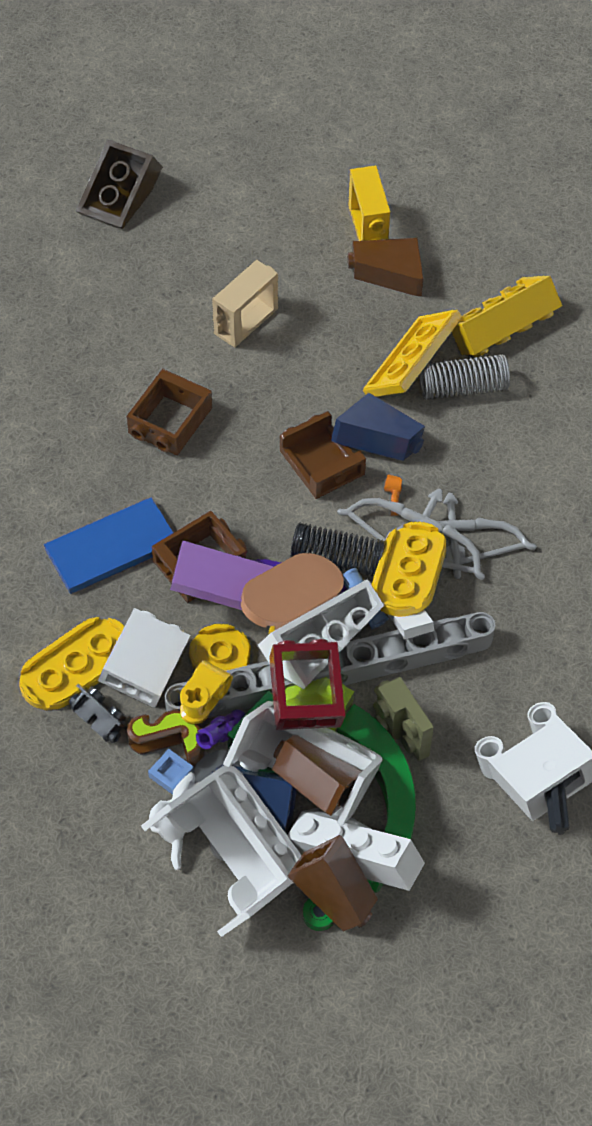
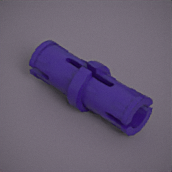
(218, 729)

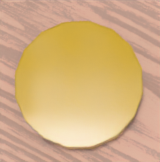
(225, 658)

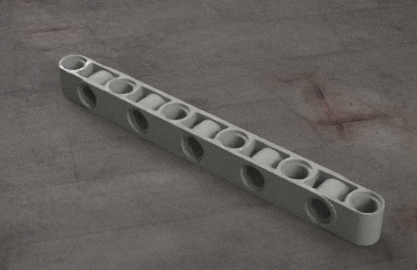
(384, 654)

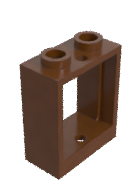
(179, 390)
(196, 531)

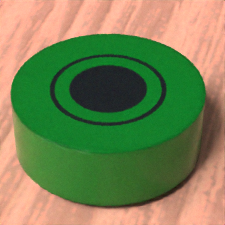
(315, 917)

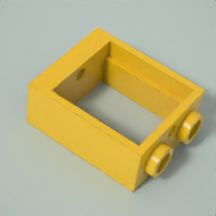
(368, 204)

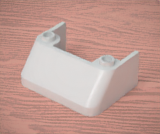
(259, 738)
(242, 835)

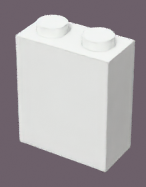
(144, 657)

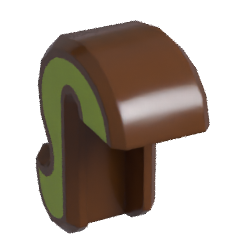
(163, 733)

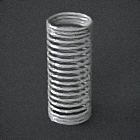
(498, 366)

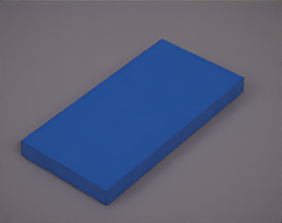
(108, 545)

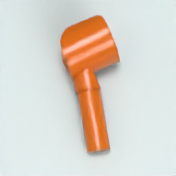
(393, 485)

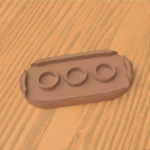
(290, 590)

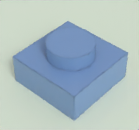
(170, 770)

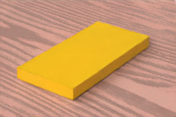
(412, 353)

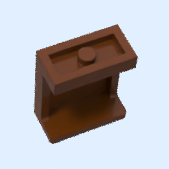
(317, 459)

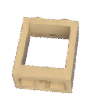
(245, 303)

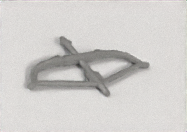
(413, 516)
(456, 554)

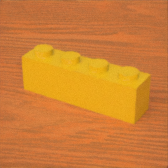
(503, 315)

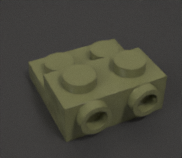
(403, 717)

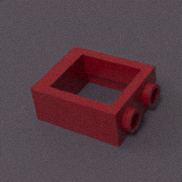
(306, 715)

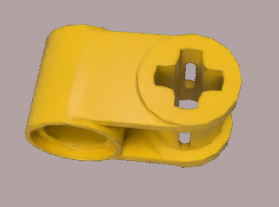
(203, 692)

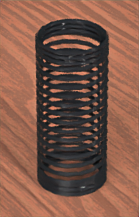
(302, 536)

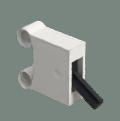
(540, 769)

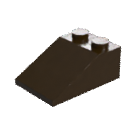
(119, 184)

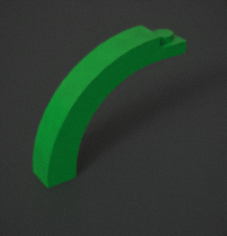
(392, 775)

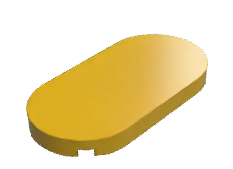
(409, 568)
(68, 662)

